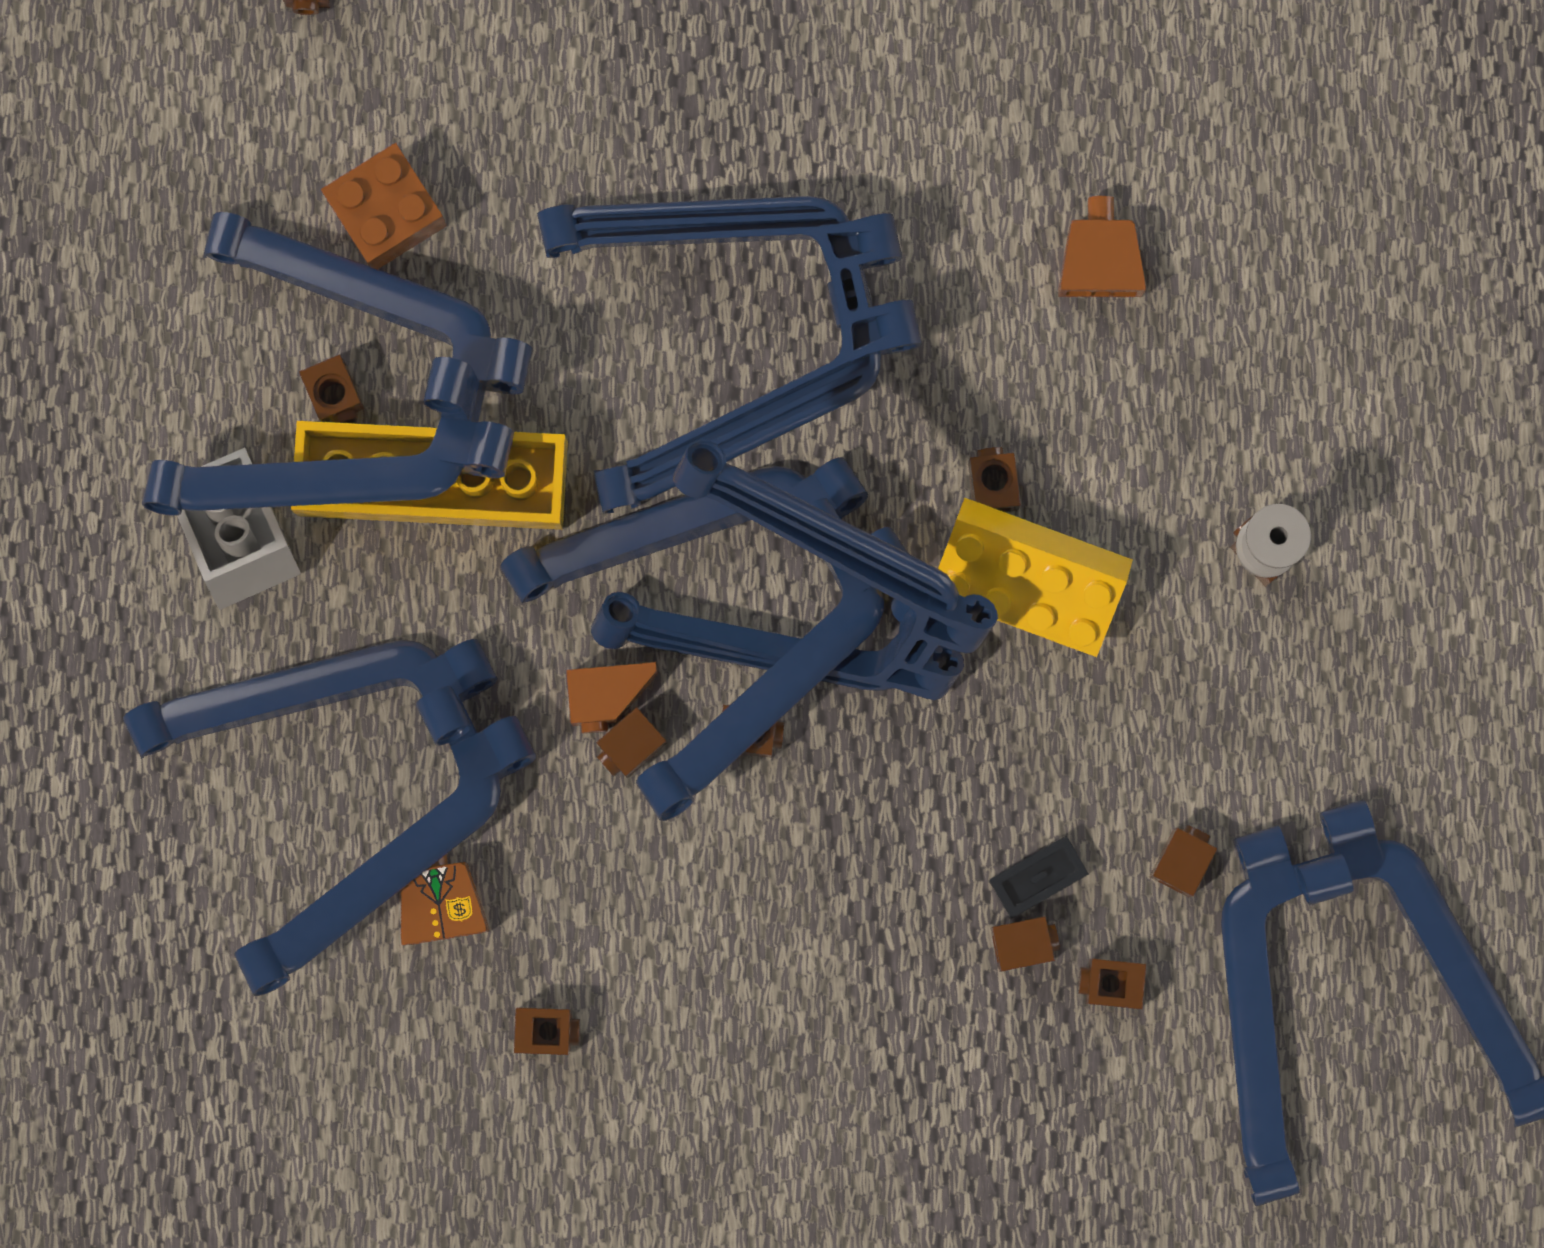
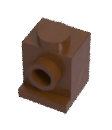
(1130, 983)
(528, 1036)

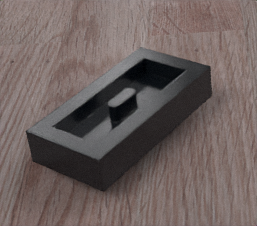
(1038, 877)

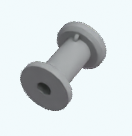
(1288, 531)

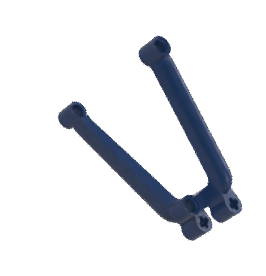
(847, 250)
(453, 389)
(832, 488)
(925, 601)
(480, 758)
(1353, 856)

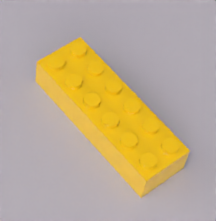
(524, 498)

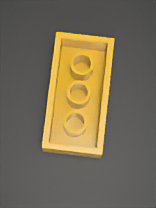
(1036, 576)

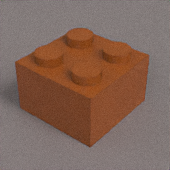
(384, 207)

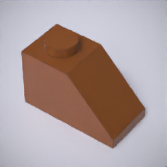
(605, 693)

